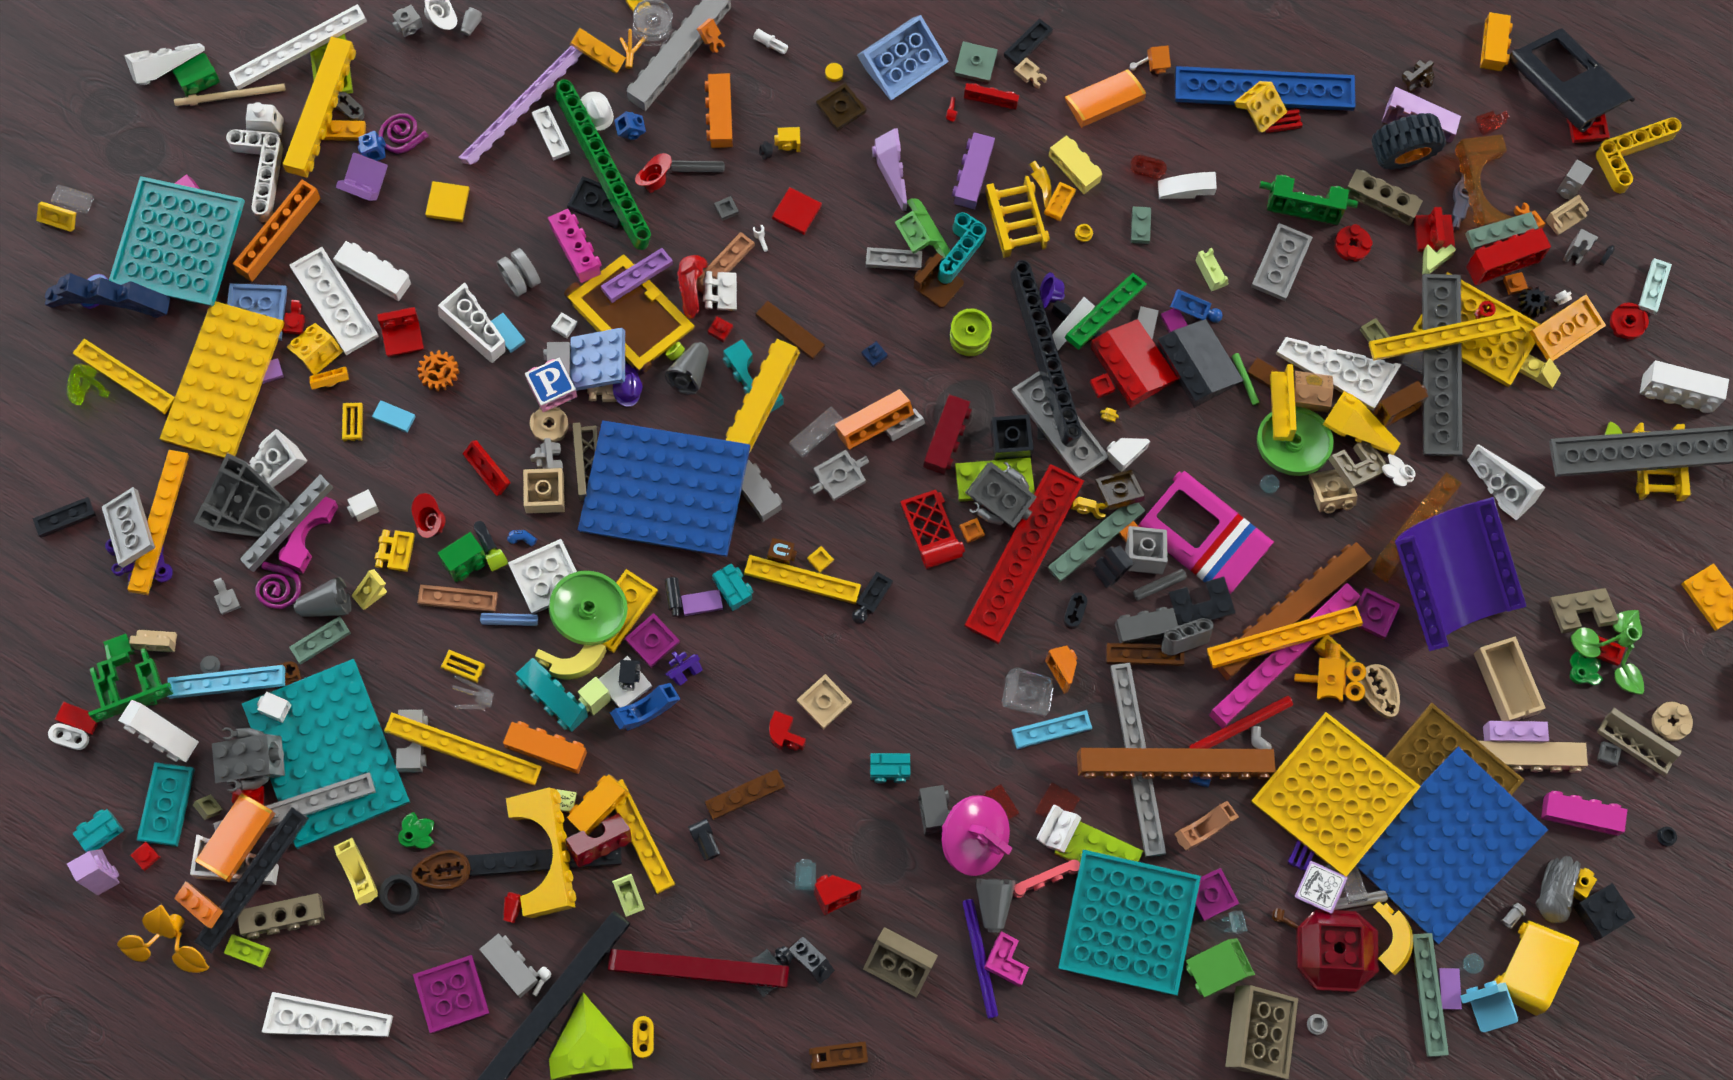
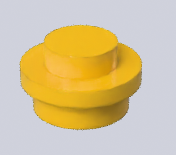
(1083, 233)
(1109, 415)

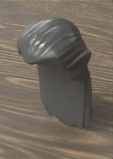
(1558, 889)

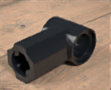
(702, 835)

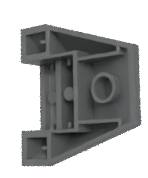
(240, 501)

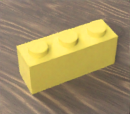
(1075, 164)

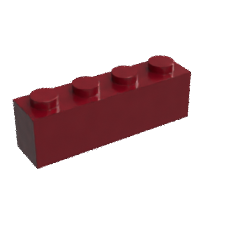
(946, 434)

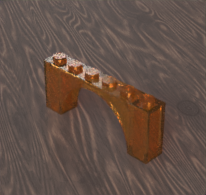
(1473, 155)
(1436, 501)

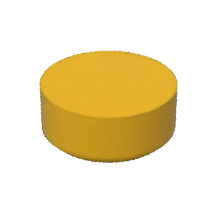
(834, 72)

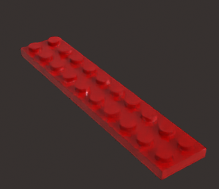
(1024, 554)

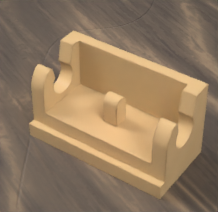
(1567, 215)

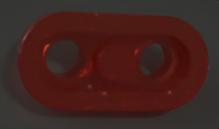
(1148, 165)

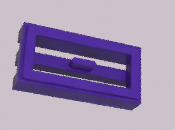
(1298, 865)

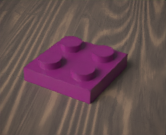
(1376, 612)
(652, 640)
(1214, 895)

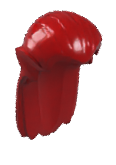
(689, 270)

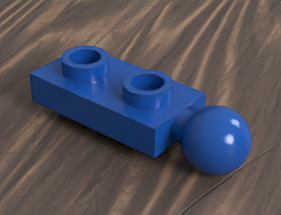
(1195, 307)

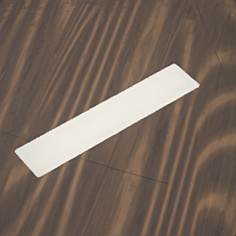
(1077, 314)

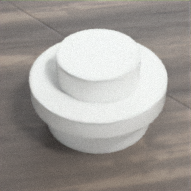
(1562, 297)

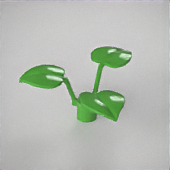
(1630, 630)

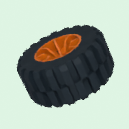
(1408, 141)

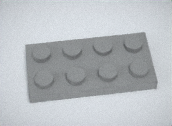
(1281, 262)
(128, 527)

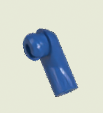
(515, 535)

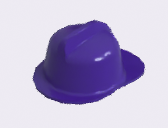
(1051, 289)
(628, 392)

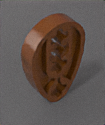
(445, 880)

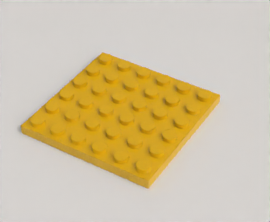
(1335, 794)

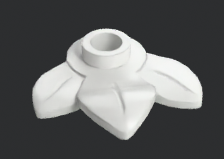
(1398, 471)

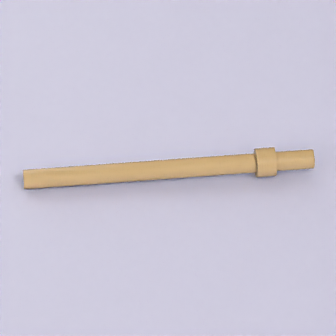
(194, 99)

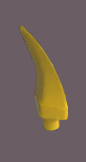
(1043, 180)

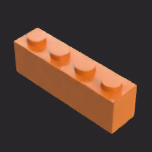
(719, 110)
(874, 419)
(545, 747)

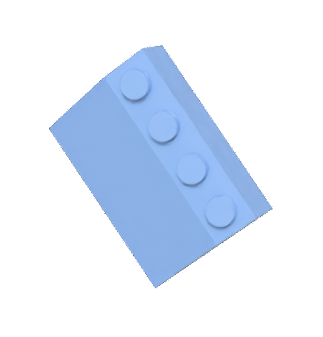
(903, 57)

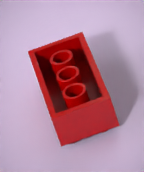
(1508, 256)

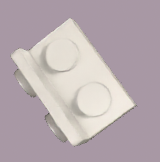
(1058, 829)

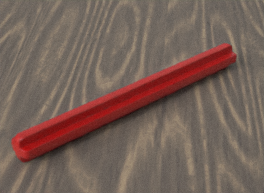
(1243, 724)

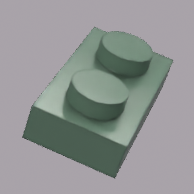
(1141, 225)

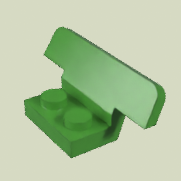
(920, 229)

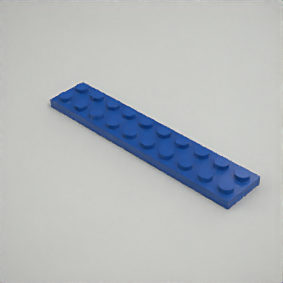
(1294, 88)

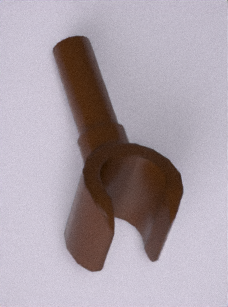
(1278, 916)

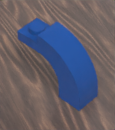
(647, 708)

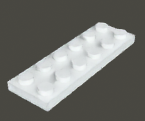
(334, 300)

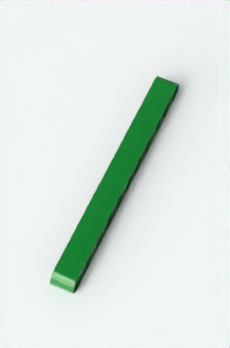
(603, 172)

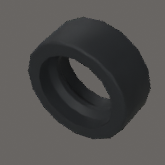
(399, 878)

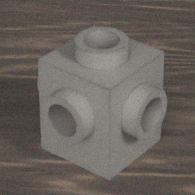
(407, 21)

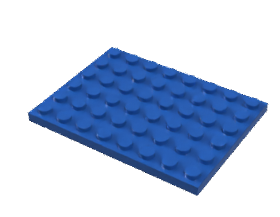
(664, 488)
(1450, 845)

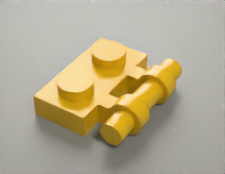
(400, 551)

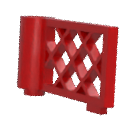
(943, 549)

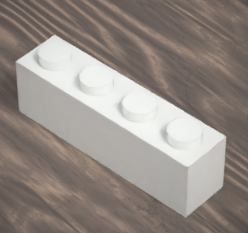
(372, 270)
(158, 731)

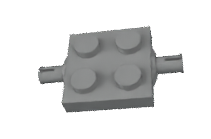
(839, 475)

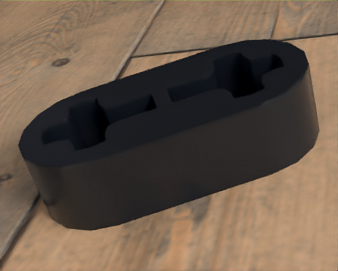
(1071, 609)

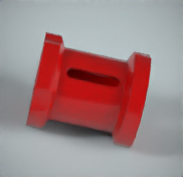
(1483, 307)

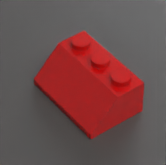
(835, 893)

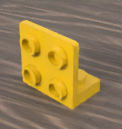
(1263, 104)
(315, 348)

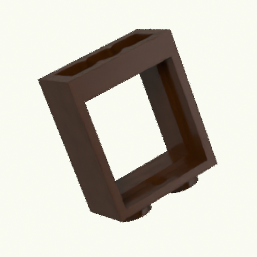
(1401, 404)

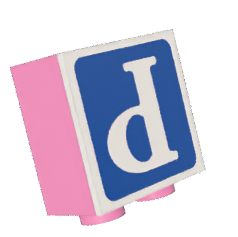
(551, 384)

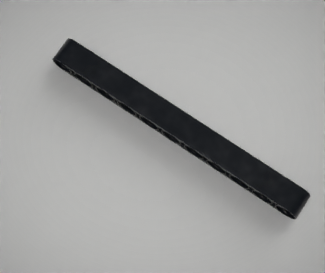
(1044, 360)
(556, 998)

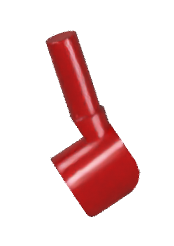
(951, 114)

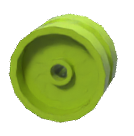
(970, 332)

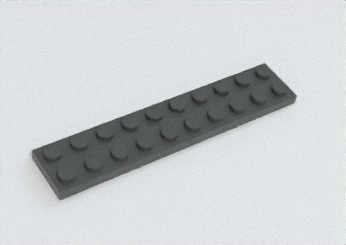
(1442, 368)
(1642, 451)

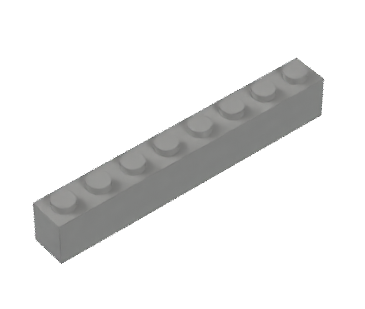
(674, 53)

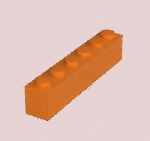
(276, 230)

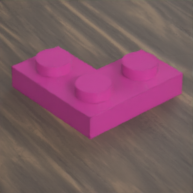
(1001, 961)

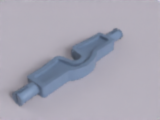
(1461, 204)

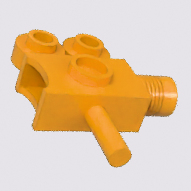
(1333, 675)

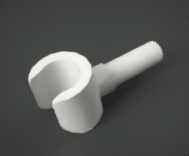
(760, 235)
(544, 974)

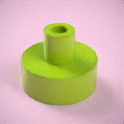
(675, 351)

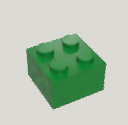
(463, 557)

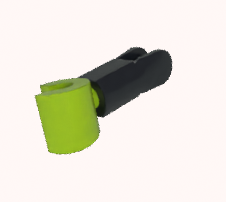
(495, 557)

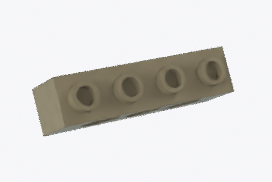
(1385, 205)
(313, 916)

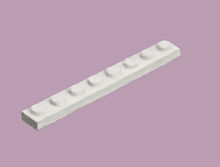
(297, 47)

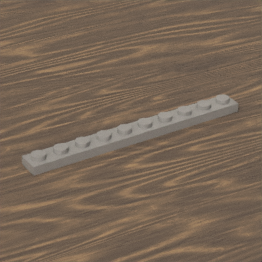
(1134, 738)

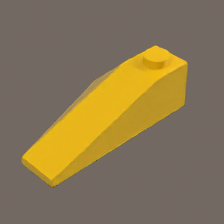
(1355, 419)

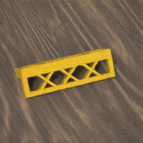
(1283, 404)

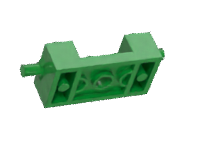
(1298, 204)

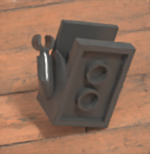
(1002, 494)
(248, 759)

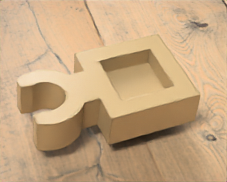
(1029, 71)

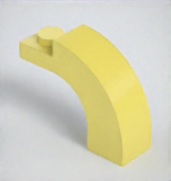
(573, 667)
(356, 871)

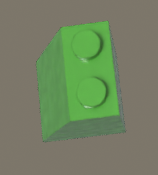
(1219, 967)

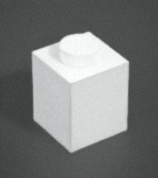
(362, 505)
(273, 706)

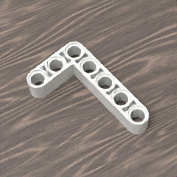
(265, 168)

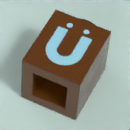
(781, 551)

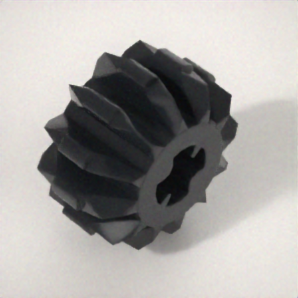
(1540, 301)

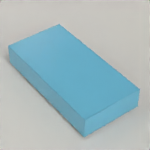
(510, 334)
(393, 416)

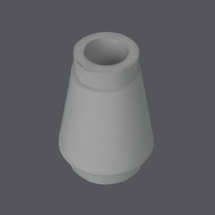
(471, 20)

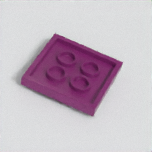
(451, 994)

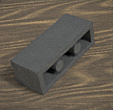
(1145, 625)

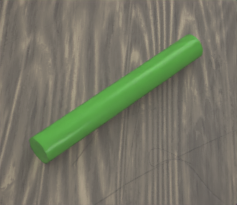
(1247, 383)

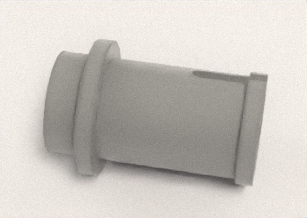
(1514, 915)

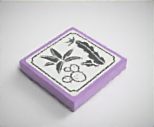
(1321, 887)

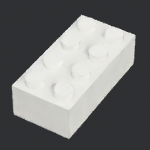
(1684, 387)

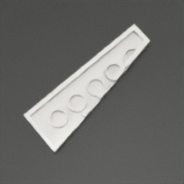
(311, 1017)

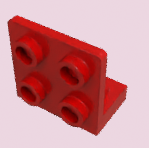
(401, 331)

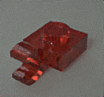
(1490, 122)

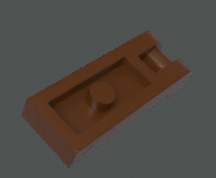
(839, 1055)

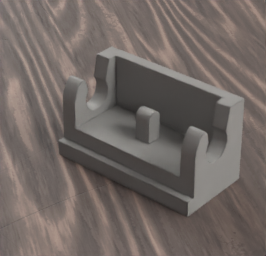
(1580, 246)

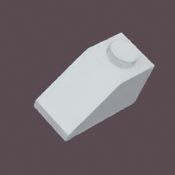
(1125, 451)

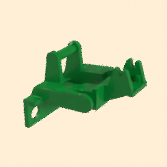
(117, 654)

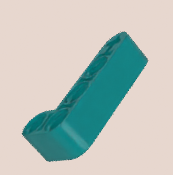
(959, 251)

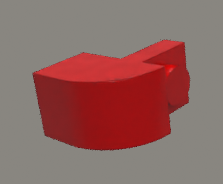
(779, 732)

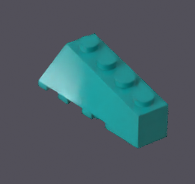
(551, 695)

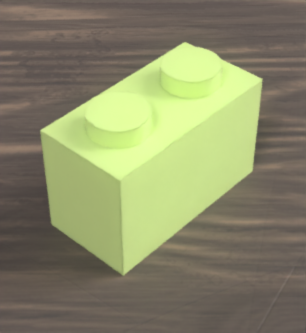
(594, 696)

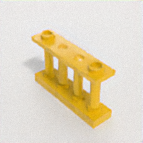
(1002, 228)
(1680, 488)

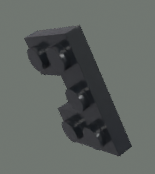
(1217, 607)

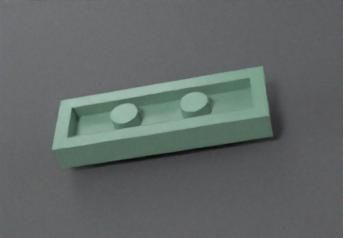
(320, 640)

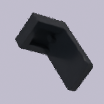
(812, 960)

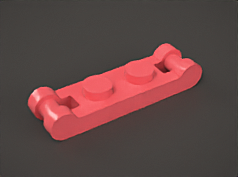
(1054, 875)

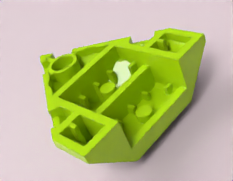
(588, 1045)

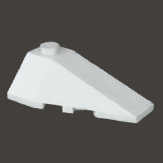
(150, 66)
(1508, 484)

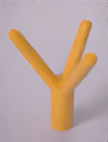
(629, 51)

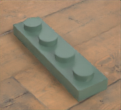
(1500, 230)

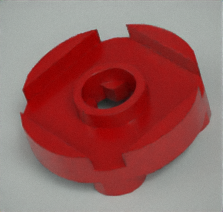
(1356, 234)
(1624, 330)

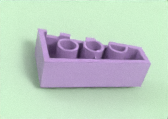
(1405, 104)
(94, 871)

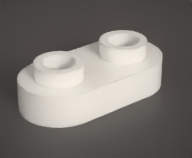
(69, 736)

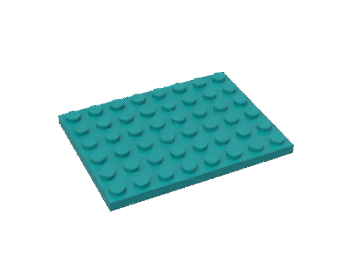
(329, 739)

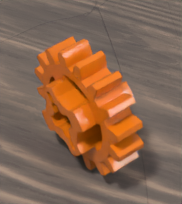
(428, 374)

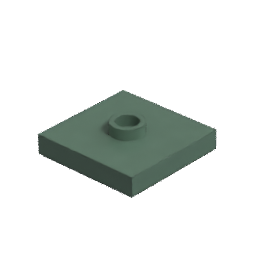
(975, 62)

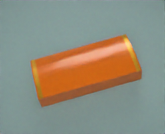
(1105, 98)
(235, 837)

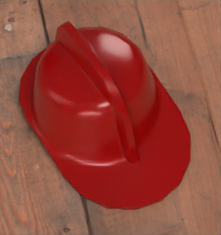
(653, 174)
(427, 515)

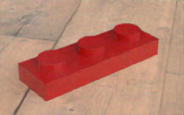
(991, 96)
(486, 468)

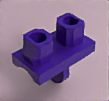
(691, 663)

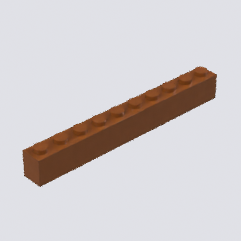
(1306, 599)
(1175, 762)

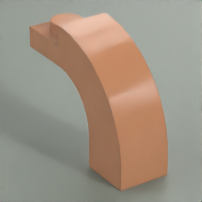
(1206, 826)

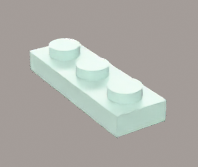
(1654, 286)

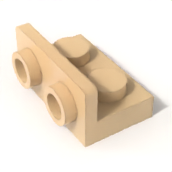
(154, 640)

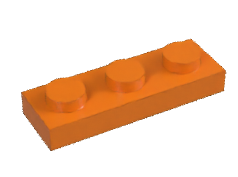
(198, 904)

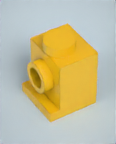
(788, 138)
(1581, 891)

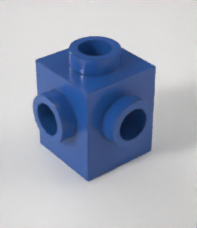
(630, 125)
(372, 146)

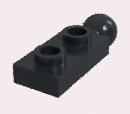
(871, 597)

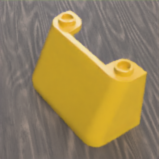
(1538, 967)

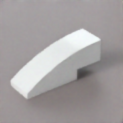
(1187, 186)

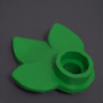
(1586, 667)
(418, 830)

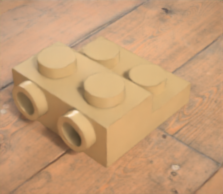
(1331, 492)

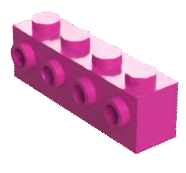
(574, 245)

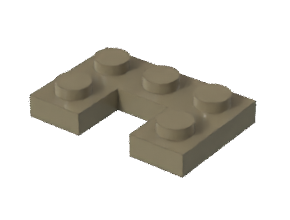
(1357, 474)
(1568, 606)

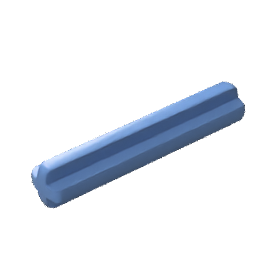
(509, 619)

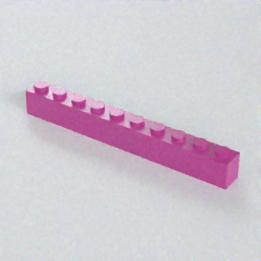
(1275, 664)

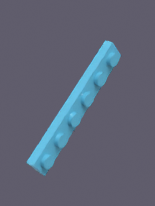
(227, 681)

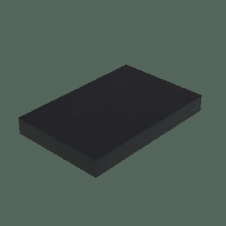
(593, 203)

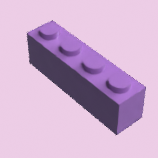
(974, 170)

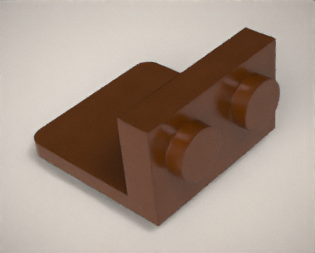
(929, 285)

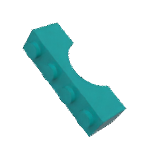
(739, 358)

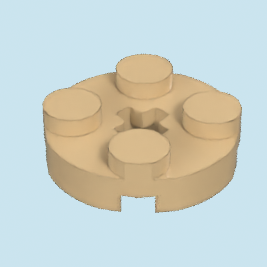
(556, 431)
(1682, 716)

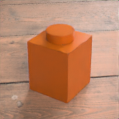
(1159, 59)

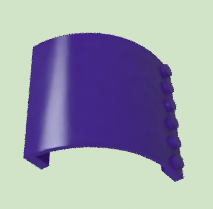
(1459, 569)

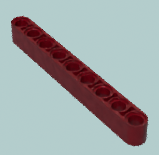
(698, 968)

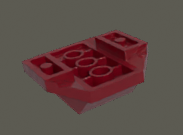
(1325, 967)

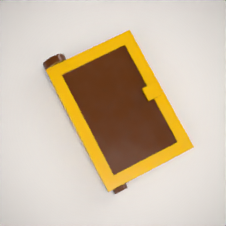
(644, 313)

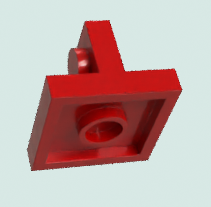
(1434, 230)

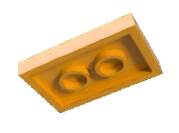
(1711, 595)

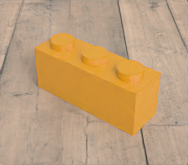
(1496, 41)
(597, 804)

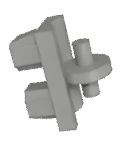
(543, 455)

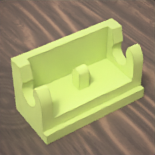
(1211, 270)

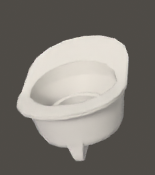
(440, 13)
(598, 109)

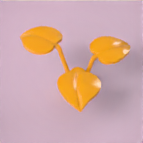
(162, 924)

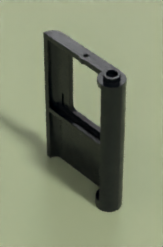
(1580, 97)

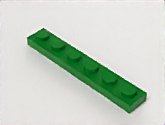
(1105, 311)

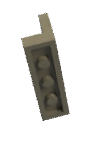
(579, 455)
(1639, 738)

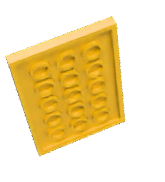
(1495, 355)

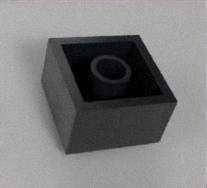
(1011, 437)
(1604, 912)

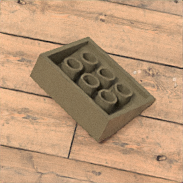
(1261, 1032)

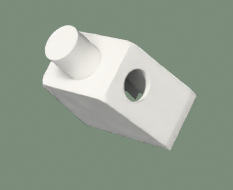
(264, 118)

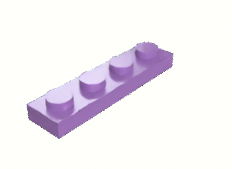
(636, 275)

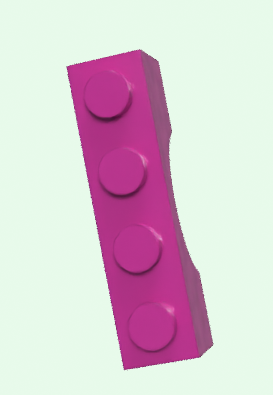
(295, 553)

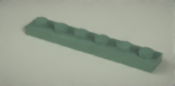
(1094, 541)
(1429, 995)

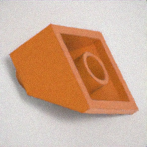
(1062, 665)

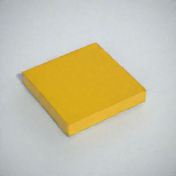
(447, 201)

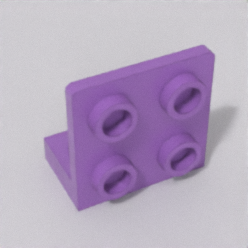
(363, 177)

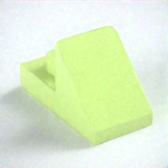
(1433, 260)
(628, 895)

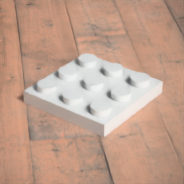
(540, 572)

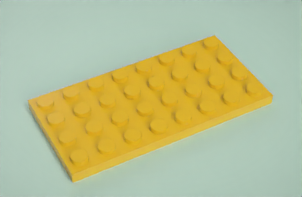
(222, 380)

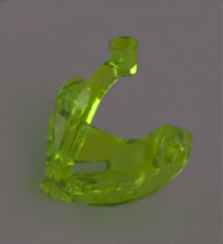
(74, 391)

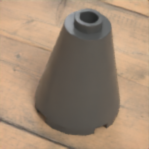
(688, 369)
(325, 600)
(994, 901)

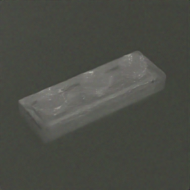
(815, 432)

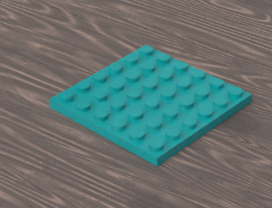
(177, 240)
(1129, 922)

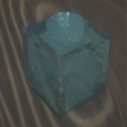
(805, 875)

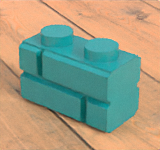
(732, 586)
(890, 767)
(98, 830)

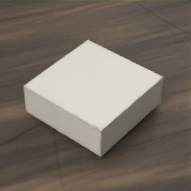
(564, 325)

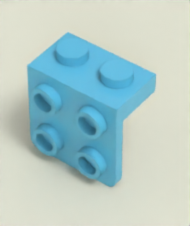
(1491, 1006)

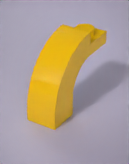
(1402, 943)

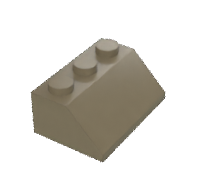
(900, 962)

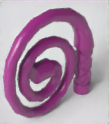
(411, 144)
(276, 590)

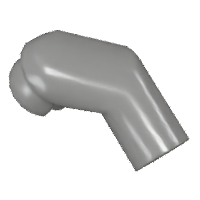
(1256, 739)

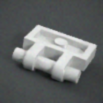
(726, 291)

